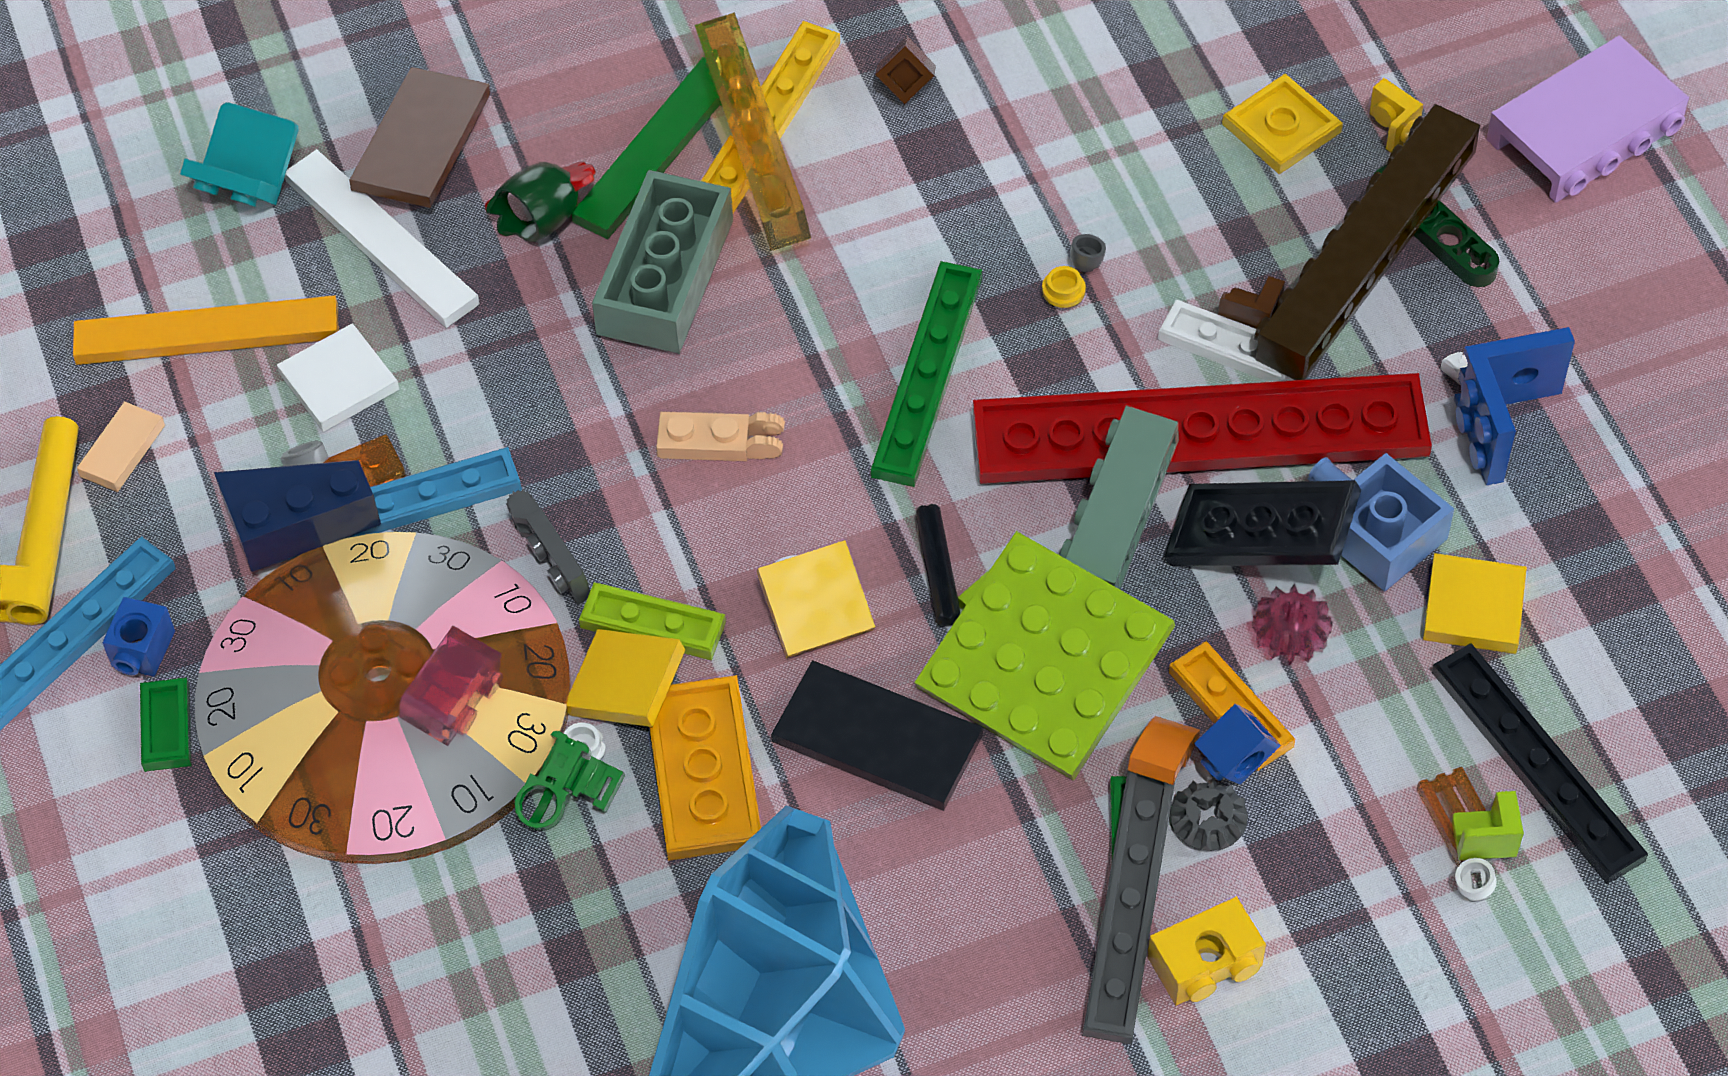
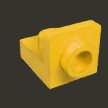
(1394, 110)

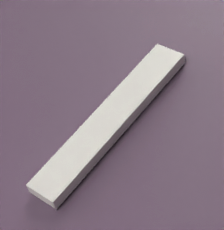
(382, 239)

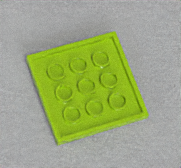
(1045, 655)

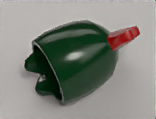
(546, 192)

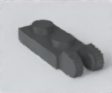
(547, 543)

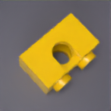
(1220, 930)

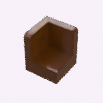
(905, 70)
(1250, 307)

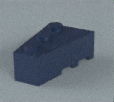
(296, 508)

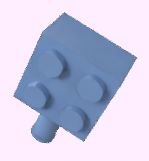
(1393, 522)

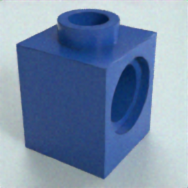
(137, 621)
(1236, 745)

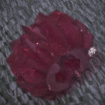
(1292, 624)

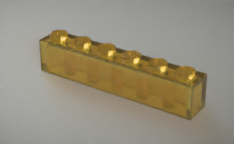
(753, 132)

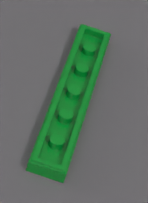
(651, 149)
(926, 374)

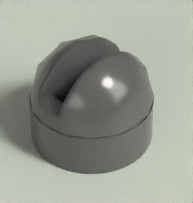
(1087, 252)

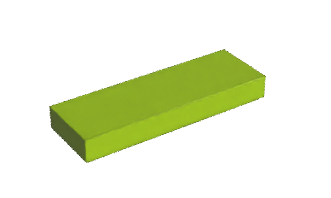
(648, 615)

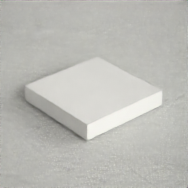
(338, 377)

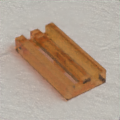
(1445, 785)

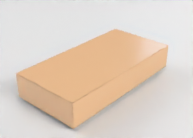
(121, 446)

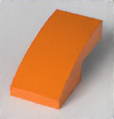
(1163, 749)

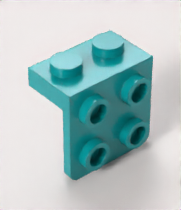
(245, 155)

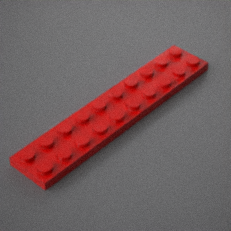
(1216, 426)

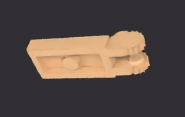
(719, 436)

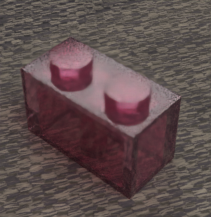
(451, 686)

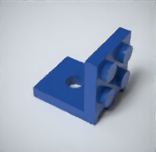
(1503, 375)

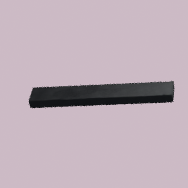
(1539, 764)

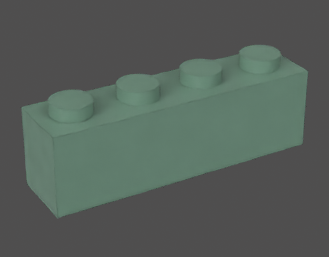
(1122, 494)

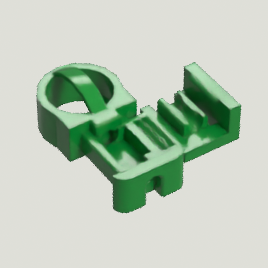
(570, 772)

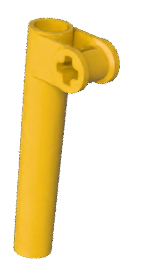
(29, 583)

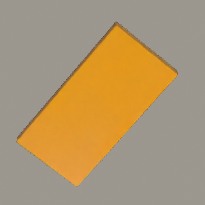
(704, 769)

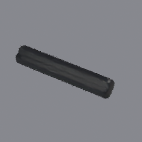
(938, 564)

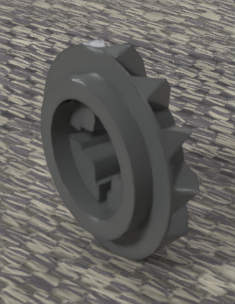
(1213, 833)

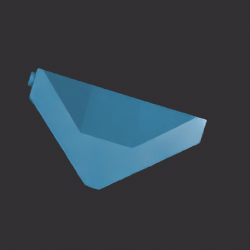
(779, 967)

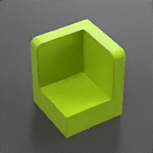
(1491, 832)

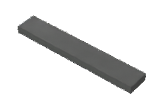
(1128, 909)

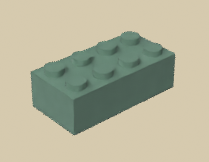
(663, 261)

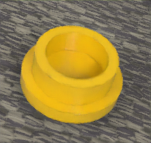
(1063, 287)

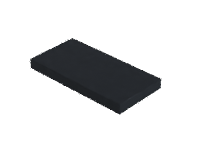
(1263, 523)
(877, 735)

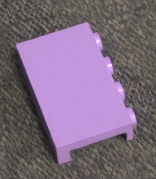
(1590, 116)

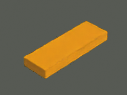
(1217, 688)

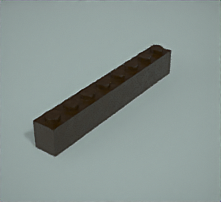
(1366, 243)

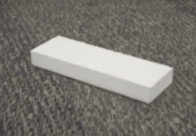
(1215, 339)

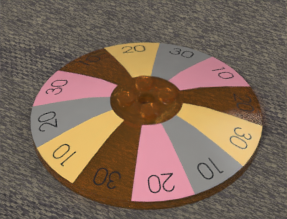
(321, 749)

